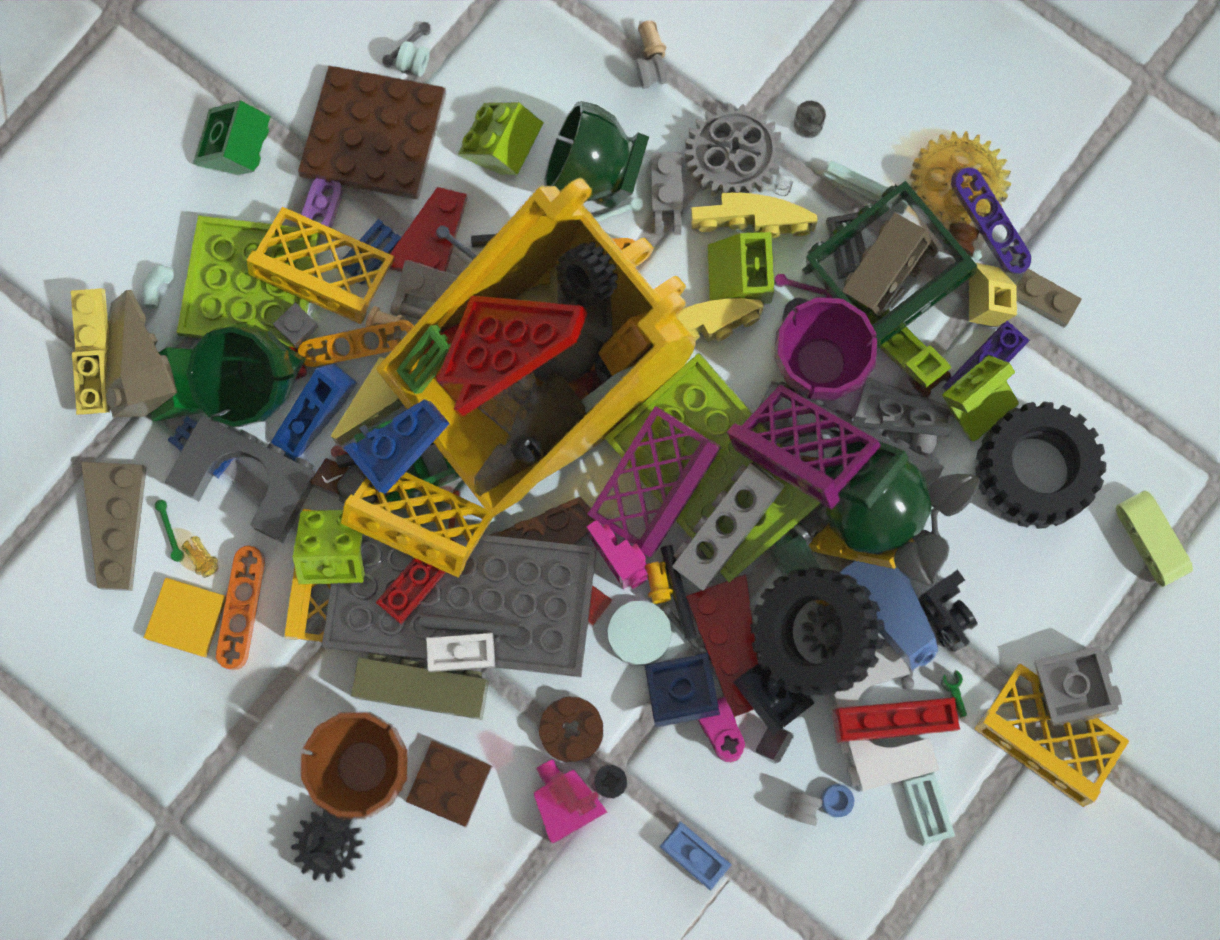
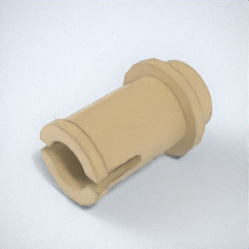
(651, 39)

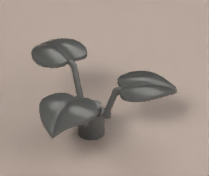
(929, 551)

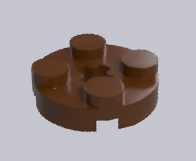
(552, 731)

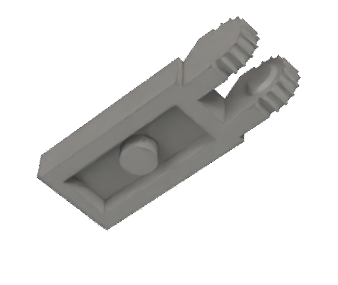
(667, 189)

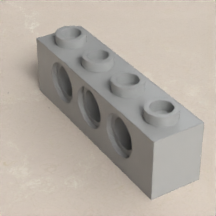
(764, 491)

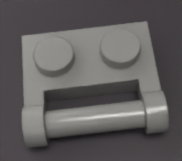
(420, 282)

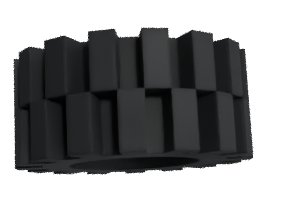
(590, 260)

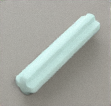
(860, 184)

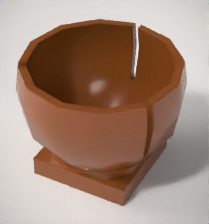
(354, 765)

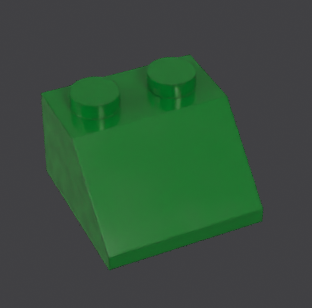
(232, 138)

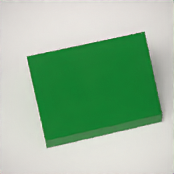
(182, 402)

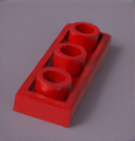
(406, 592)

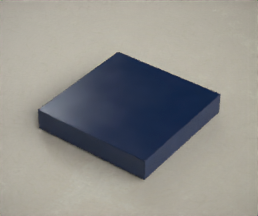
(682, 690)

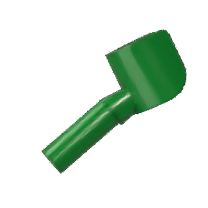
(955, 692)

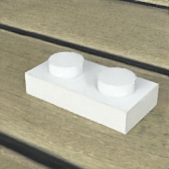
(460, 652)

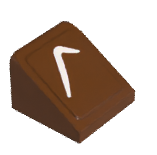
(328, 477)

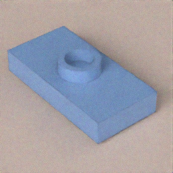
(695, 855)

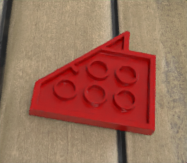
(503, 343)

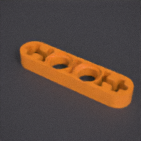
(236, 607)

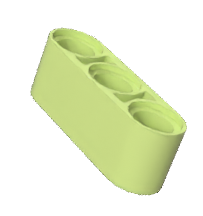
(1154, 538)

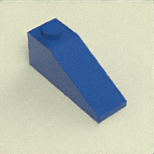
(313, 409)

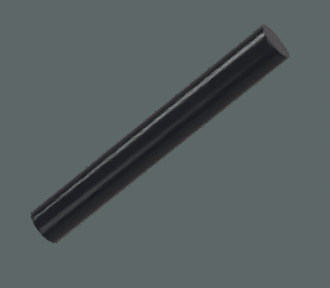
(678, 593)

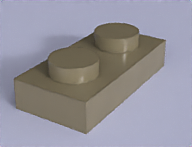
(1046, 298)

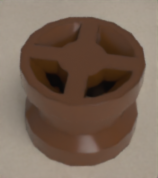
(964, 235)

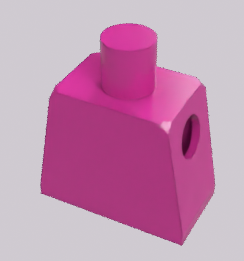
(556, 817)

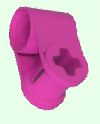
(723, 727)

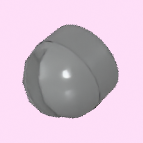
(923, 443)

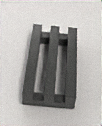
(841, 270)

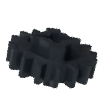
(334, 859)

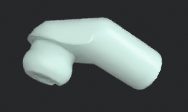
(152, 282)

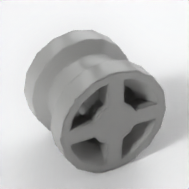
(651, 71)
(803, 808)

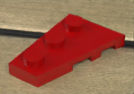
(420, 239)

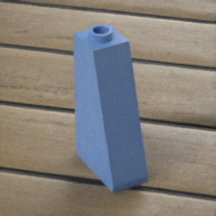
(901, 611)

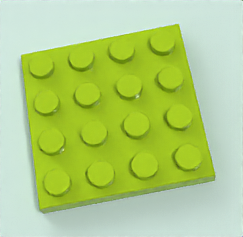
(219, 284)

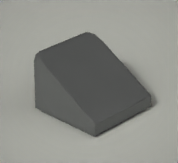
(774, 746)

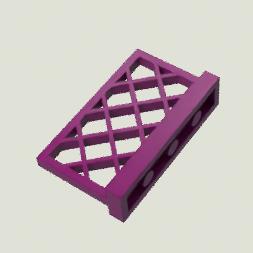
(791, 468)
(678, 495)

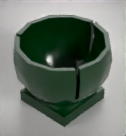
(598, 155)
(241, 374)
(881, 502)

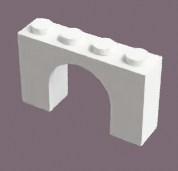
(877, 765)

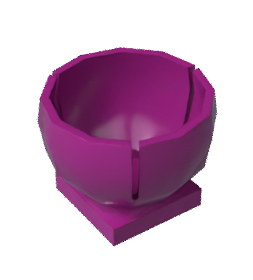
(825, 349)

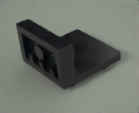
(932, 602)

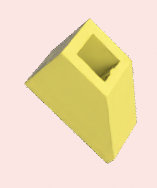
(991, 296)

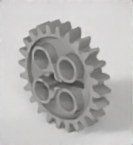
(738, 126)

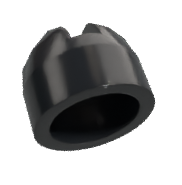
(524, 454)

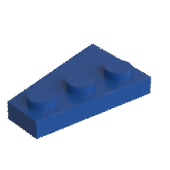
(395, 447)

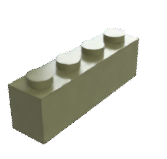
(418, 688)

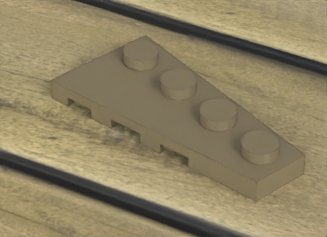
(114, 516)

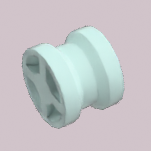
(412, 58)

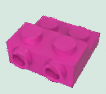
(623, 560)

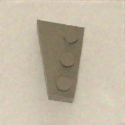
(888, 265)

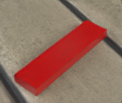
(895, 720)

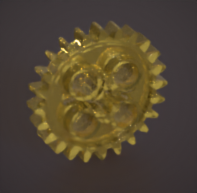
(941, 160)

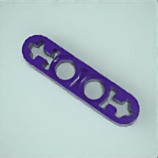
(995, 217)

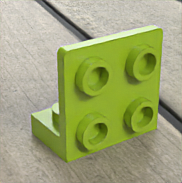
(982, 396)
(327, 549)

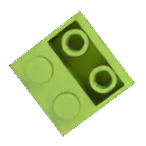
(501, 137)
(741, 267)

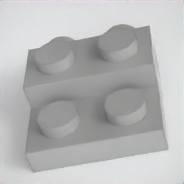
(1078, 686)

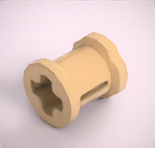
(376, 317)

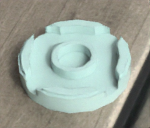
(639, 632)

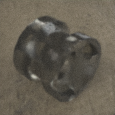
(807, 126)

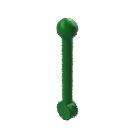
(176, 555)

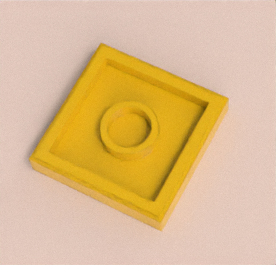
(185, 617)

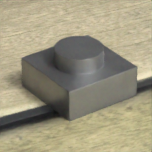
(295, 325)

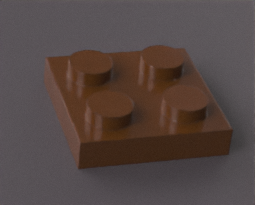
(449, 784)

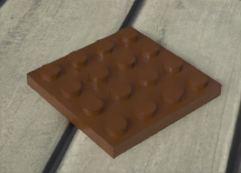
(372, 132)

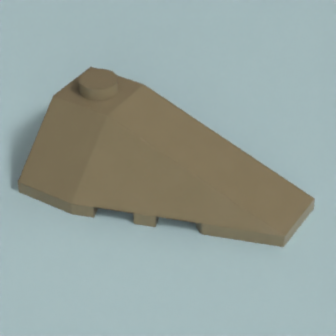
(136, 373)

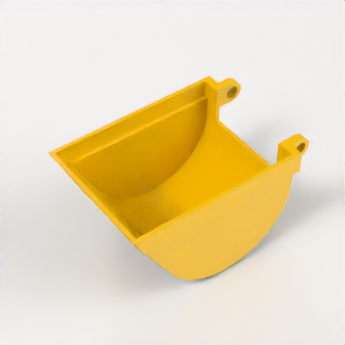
(505, 268)

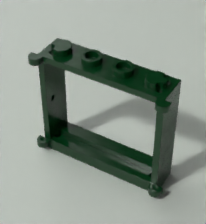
(922, 299)

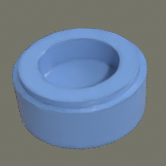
(837, 800)

